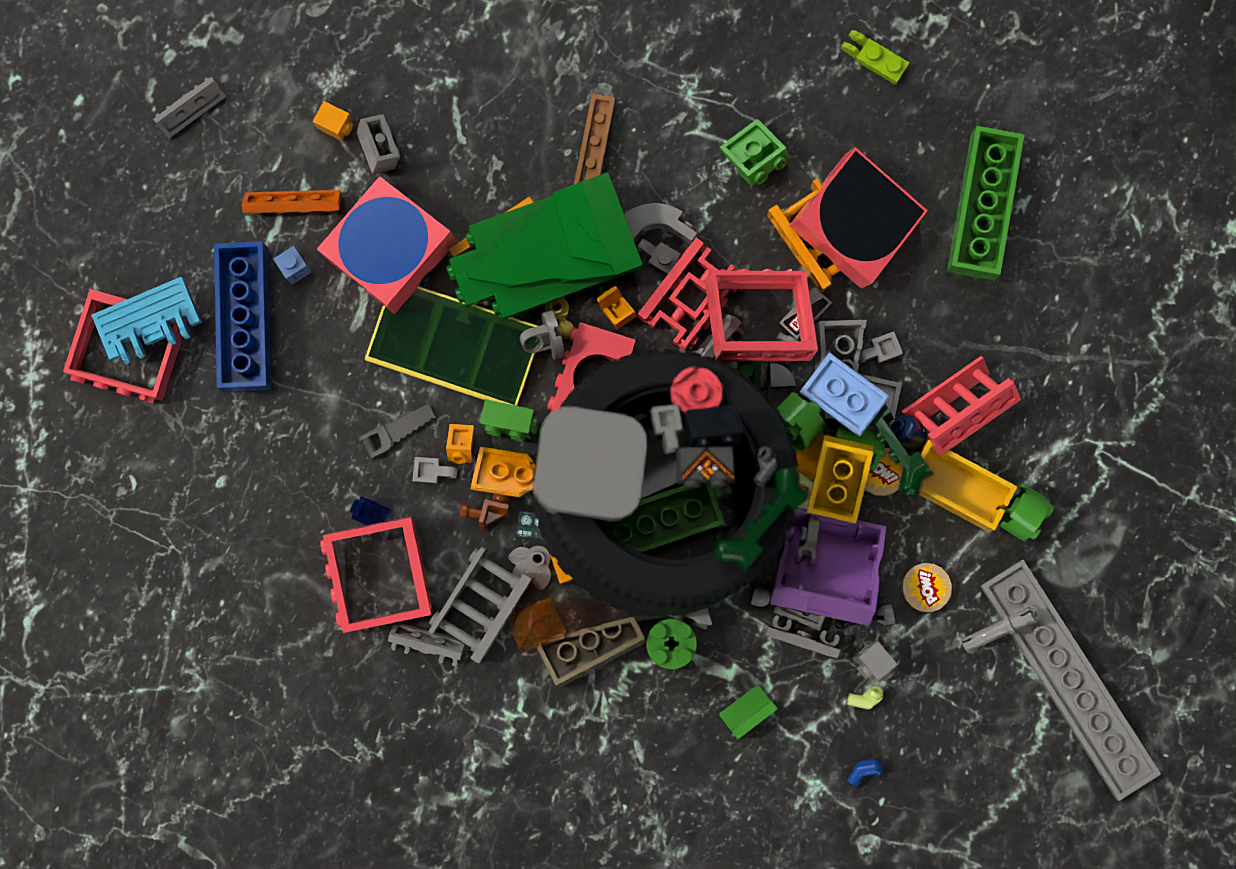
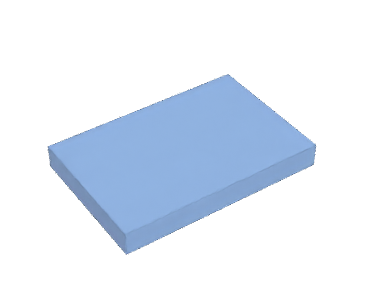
(844, 394)

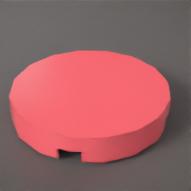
(696, 389)

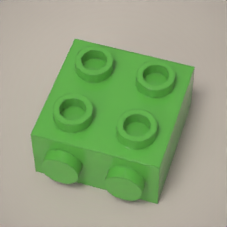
(509, 419)

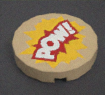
(885, 478)
(926, 587)

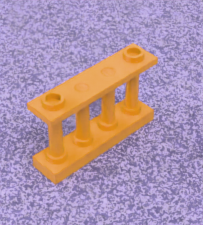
(806, 257)

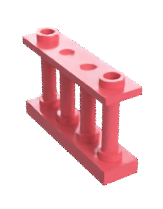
(970, 419)

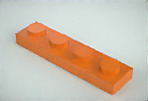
(291, 201)

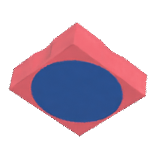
(387, 244)

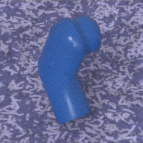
(865, 768)

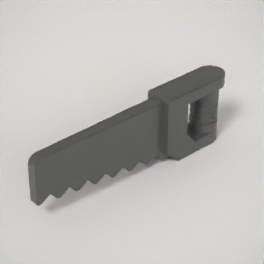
(396, 430)

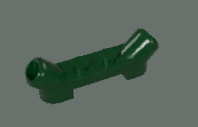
(914, 467)
(746, 550)

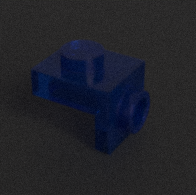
(368, 511)

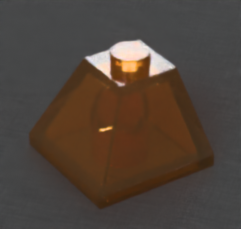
(536, 624)

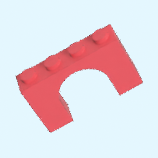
(588, 344)

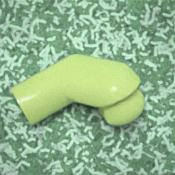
(868, 699)

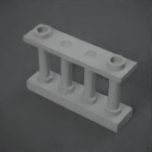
(504, 604)

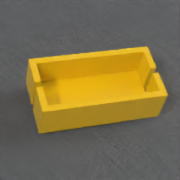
(965, 488)

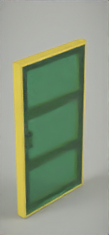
(454, 346)

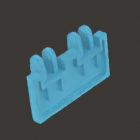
(146, 317)

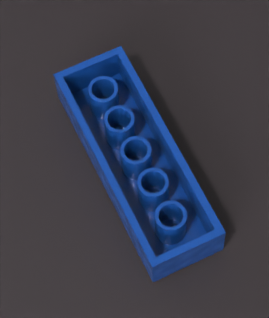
(242, 317)

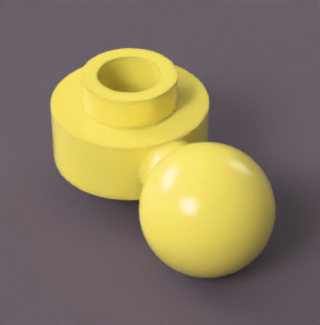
(564, 327)

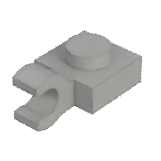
(661, 258)
(883, 348)
(667, 422)
(429, 470)
(809, 537)

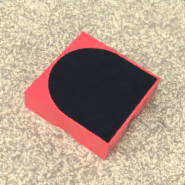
(858, 218)

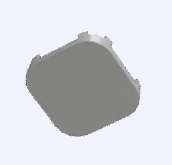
(590, 463)

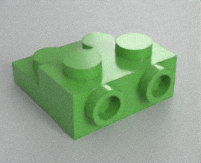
(755, 153)

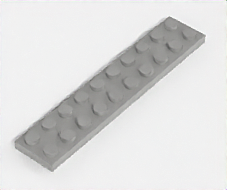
(1072, 682)

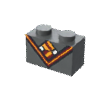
(704, 466)

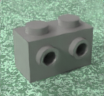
(378, 144)
(875, 662)

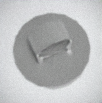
(547, 337)

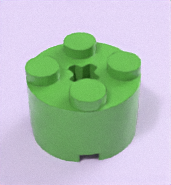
(801, 420)
(1025, 513)
(682, 653)

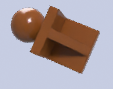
(490, 511)

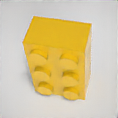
(840, 479)

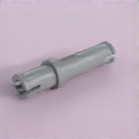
(1008, 625)

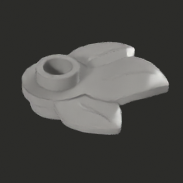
(526, 563)

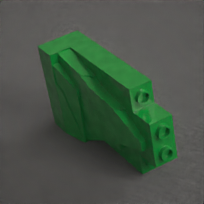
(546, 250)

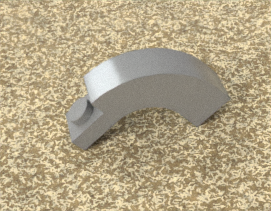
(659, 217)

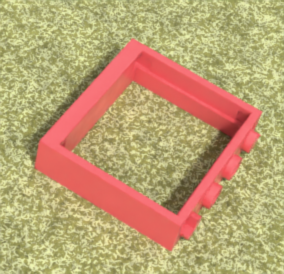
(81, 341)
(762, 350)
(417, 568)

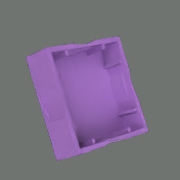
(843, 576)

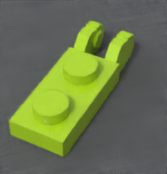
(876, 57)

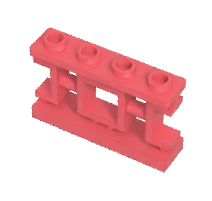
(675, 284)

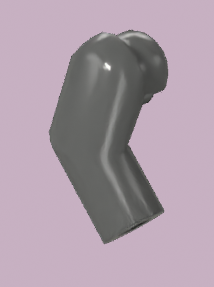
(767, 465)

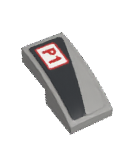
(819, 304)

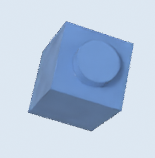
(292, 265)

